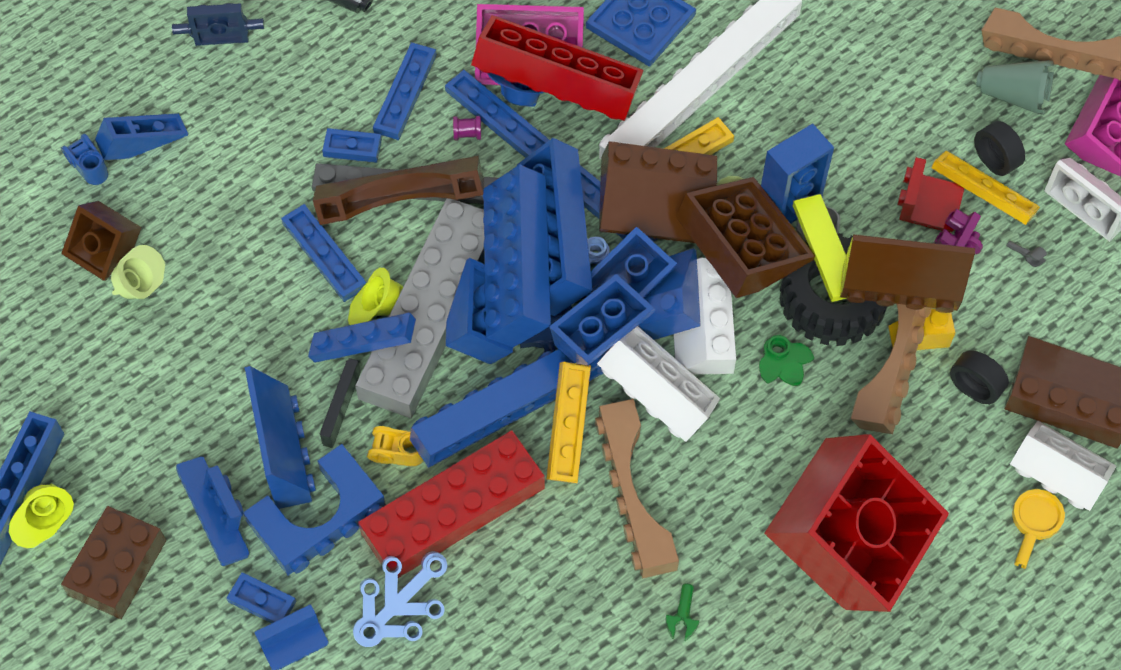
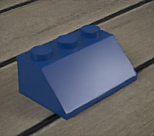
(636, 262)
(600, 321)

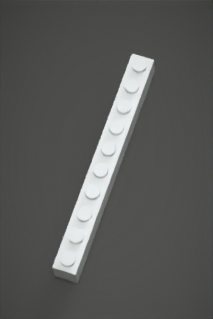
(705, 74)

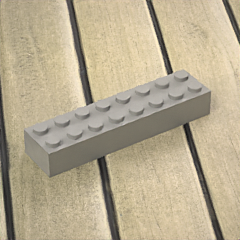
(399, 374)

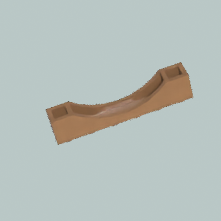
(1012, 34)
(880, 400)
(652, 543)

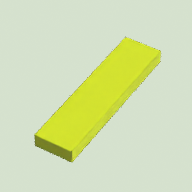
(822, 242)

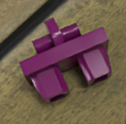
(964, 231)

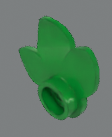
(785, 364)

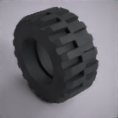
(824, 318)

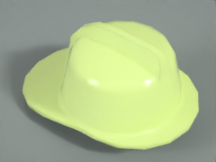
(138, 273)

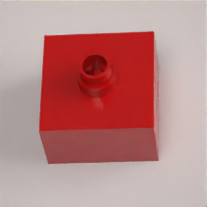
(857, 523)

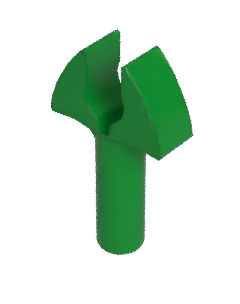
(683, 613)

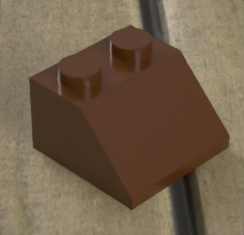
(99, 238)

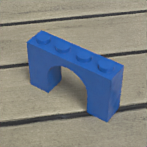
(296, 545)

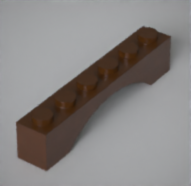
(351, 197)

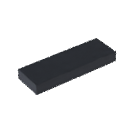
(340, 402)

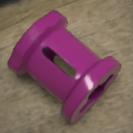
(467, 128)

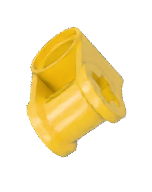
(390, 447)

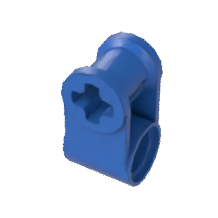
(86, 160)

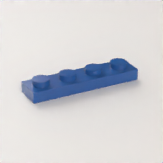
(404, 91)
(323, 252)
(362, 337)

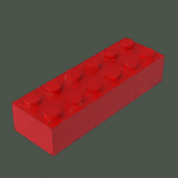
(556, 67)
(453, 503)

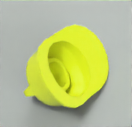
(374, 298)
(40, 515)

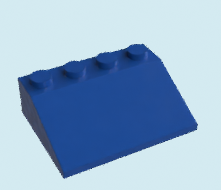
(280, 439)

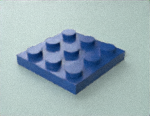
(641, 26)

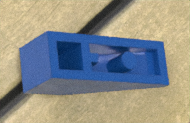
(137, 134)

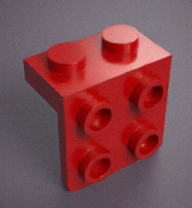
(928, 198)

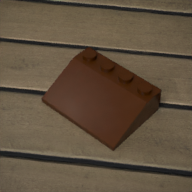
(647, 188)
(743, 235)
(906, 273)
(1068, 391)

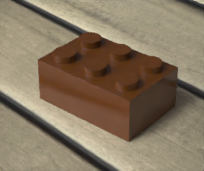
(114, 562)

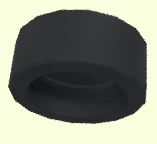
(999, 148)
(979, 377)

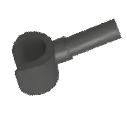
(1033, 257)

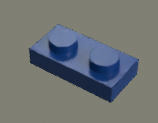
(352, 145)
(260, 599)

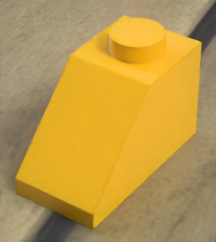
(937, 328)

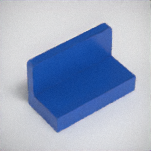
(291, 638)

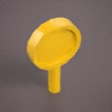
(1038, 517)

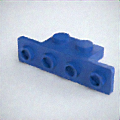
(215, 508)

